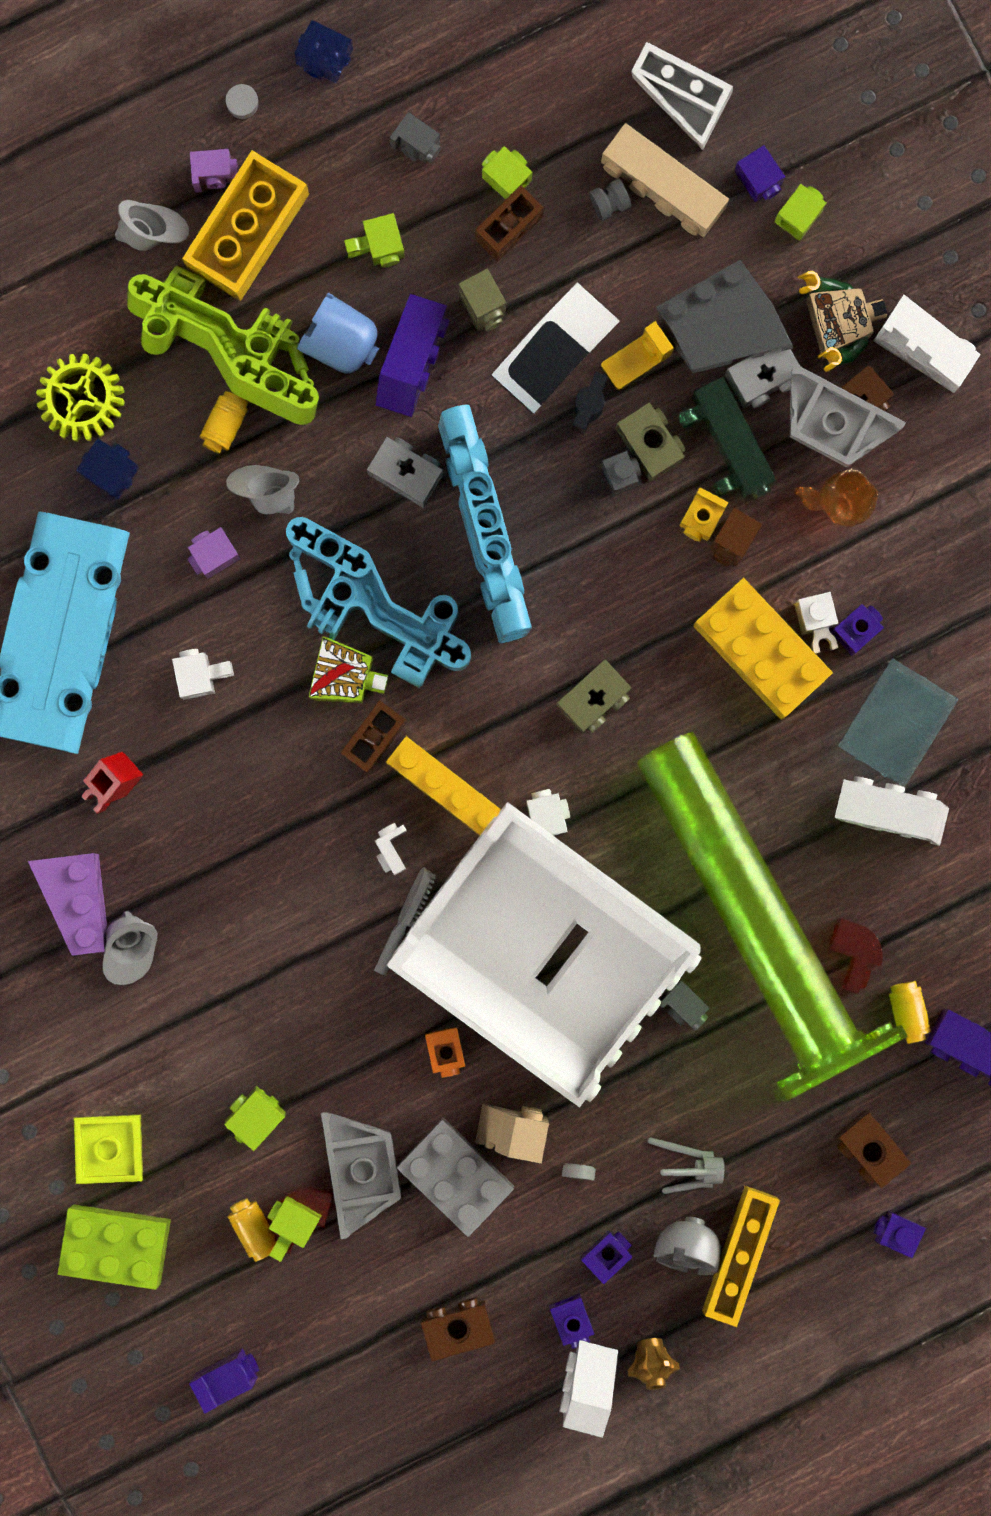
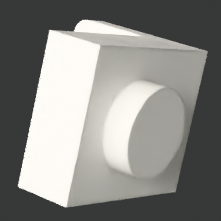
(389, 858)

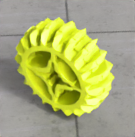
(85, 384)

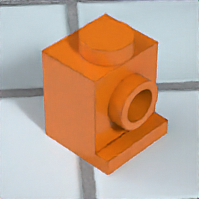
(442, 1038)

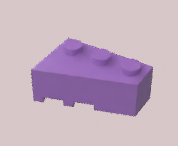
(75, 899)

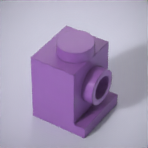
(212, 168)

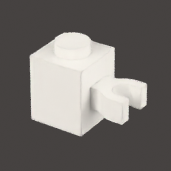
(817, 616)
(196, 676)

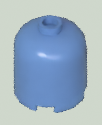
(340, 336)

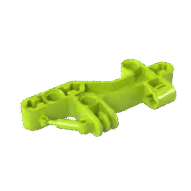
(231, 348)

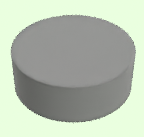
(242, 101)
(578, 1171)

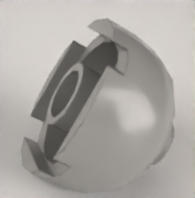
(689, 1246)

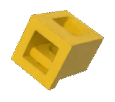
(712, 505)

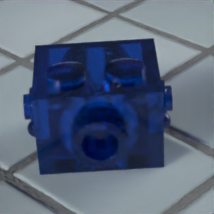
(323, 52)
(108, 468)

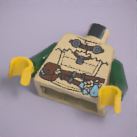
(839, 318)

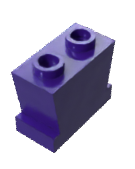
(224, 1380)

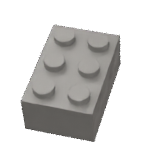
(455, 1177)

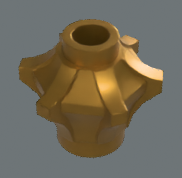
(652, 1364)

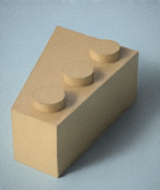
(513, 1132)

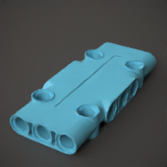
(468, 470)
(59, 630)

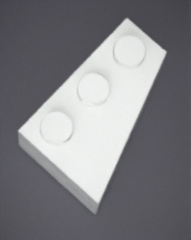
(682, 91)
(927, 345)
(892, 810)
(588, 1388)

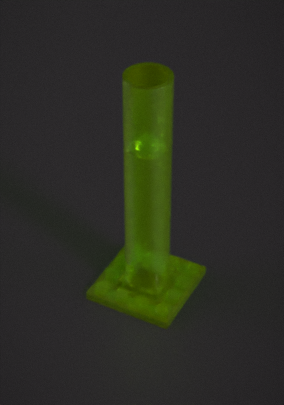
(758, 918)

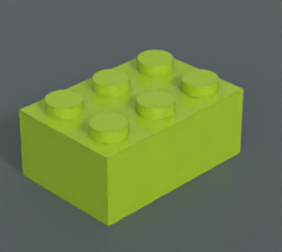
(114, 1246)

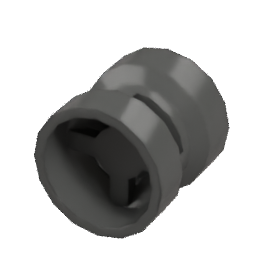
(610, 199)

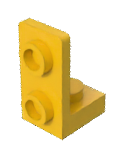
(638, 357)

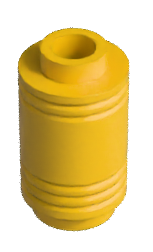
(224, 422)
(910, 1010)
(252, 1229)

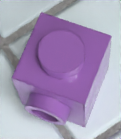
(212, 553)

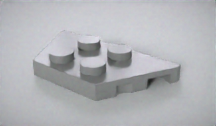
(836, 420)
(360, 1170)

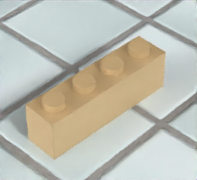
(664, 181)

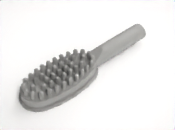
(406, 916)

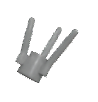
(707, 1170)

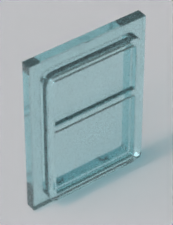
(898, 722)

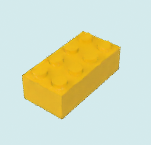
(246, 225)
(762, 649)

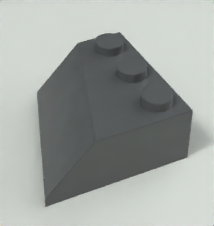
(722, 320)

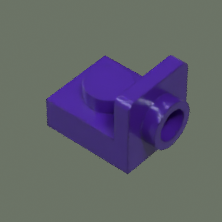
(898, 1233)

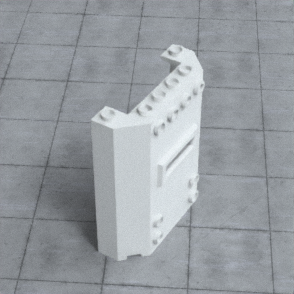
(503, 922)

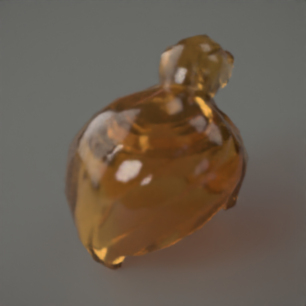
(842, 490)

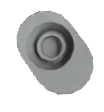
(148, 225)
(266, 488)
(128, 949)

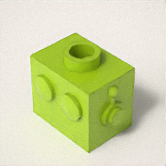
(254, 1117)

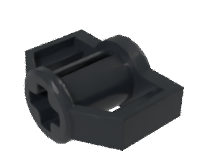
(589, 403)

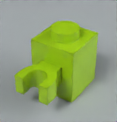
(381, 241)
(293, 1224)

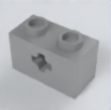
(745, 374)
(387, 470)

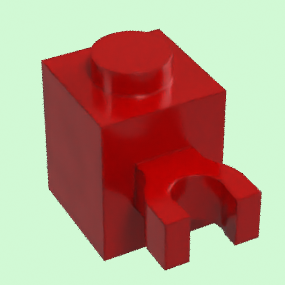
(111, 780)

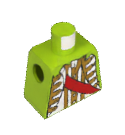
(344, 674)

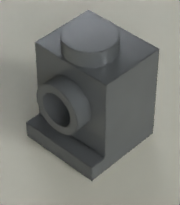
(416, 139)
(621, 473)
(685, 1006)

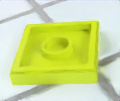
(108, 1149)

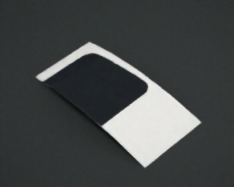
(555, 347)

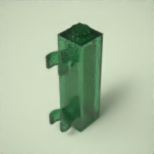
(733, 439)

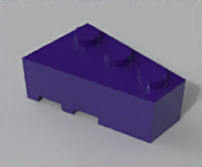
(410, 355)
(962, 1041)

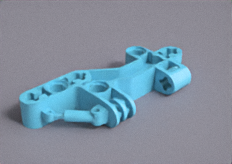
(419, 635)

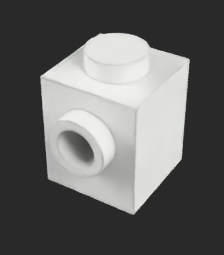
(549, 811)

